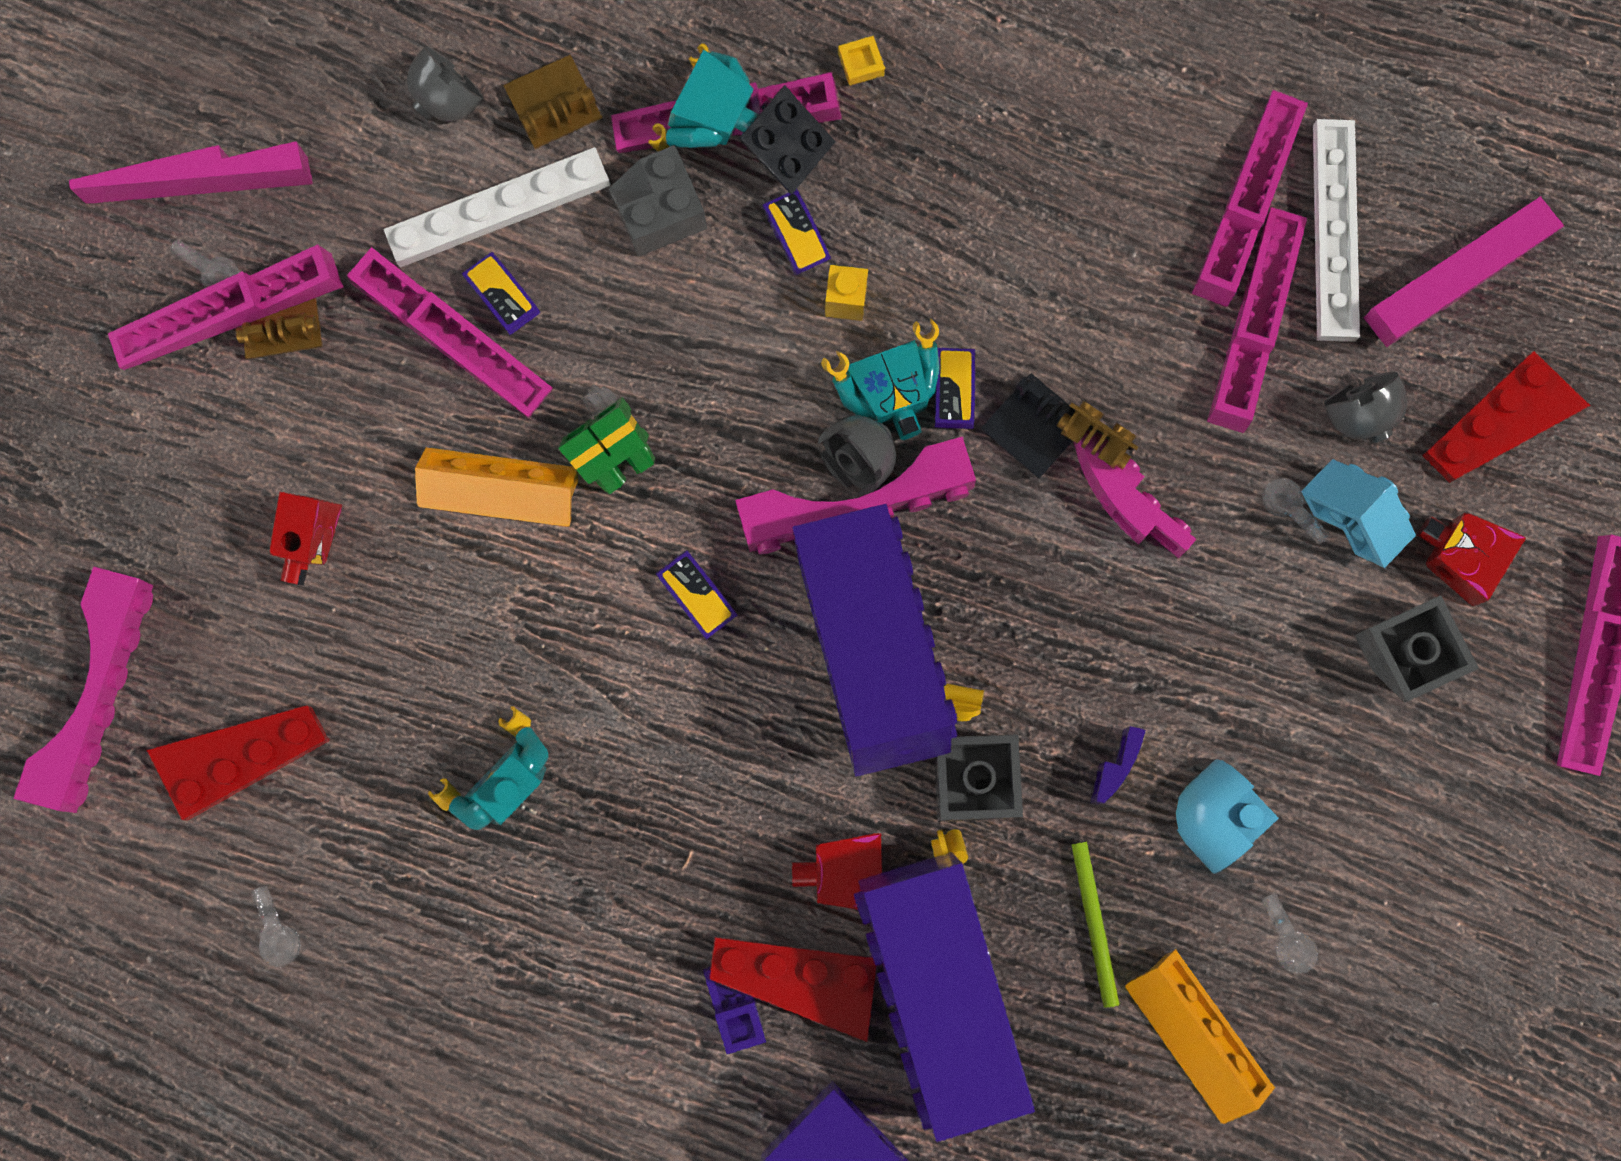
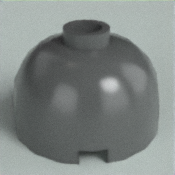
(440, 88)
(1370, 408)
(859, 452)

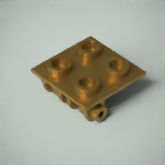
(553, 101)
(282, 332)
(1087, 415)

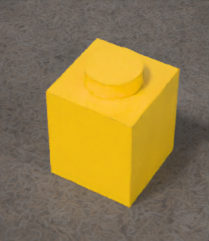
(846, 292)

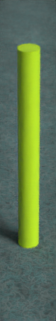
(1095, 925)

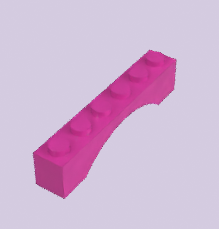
(936, 473)
(60, 770)

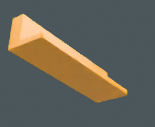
(495, 486)
(1200, 1038)

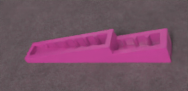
(816, 94)
(198, 173)
(1250, 199)
(1462, 272)
(226, 306)
(1257, 321)
(449, 332)
(1597, 666)

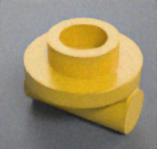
(965, 700)
(948, 843)

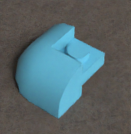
(1221, 815)

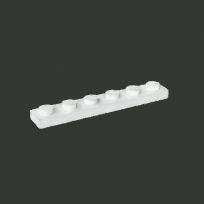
(496, 207)
(1336, 230)

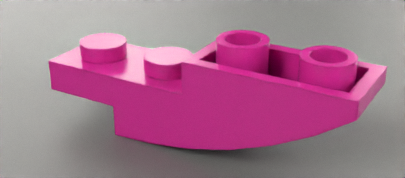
(1131, 510)

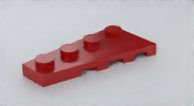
(1514, 411)
(226, 761)
(808, 982)

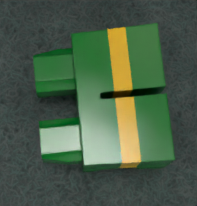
(604, 443)

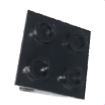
(787, 139)
(1028, 425)

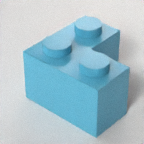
(1363, 508)

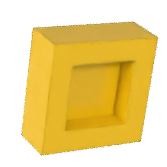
(861, 60)

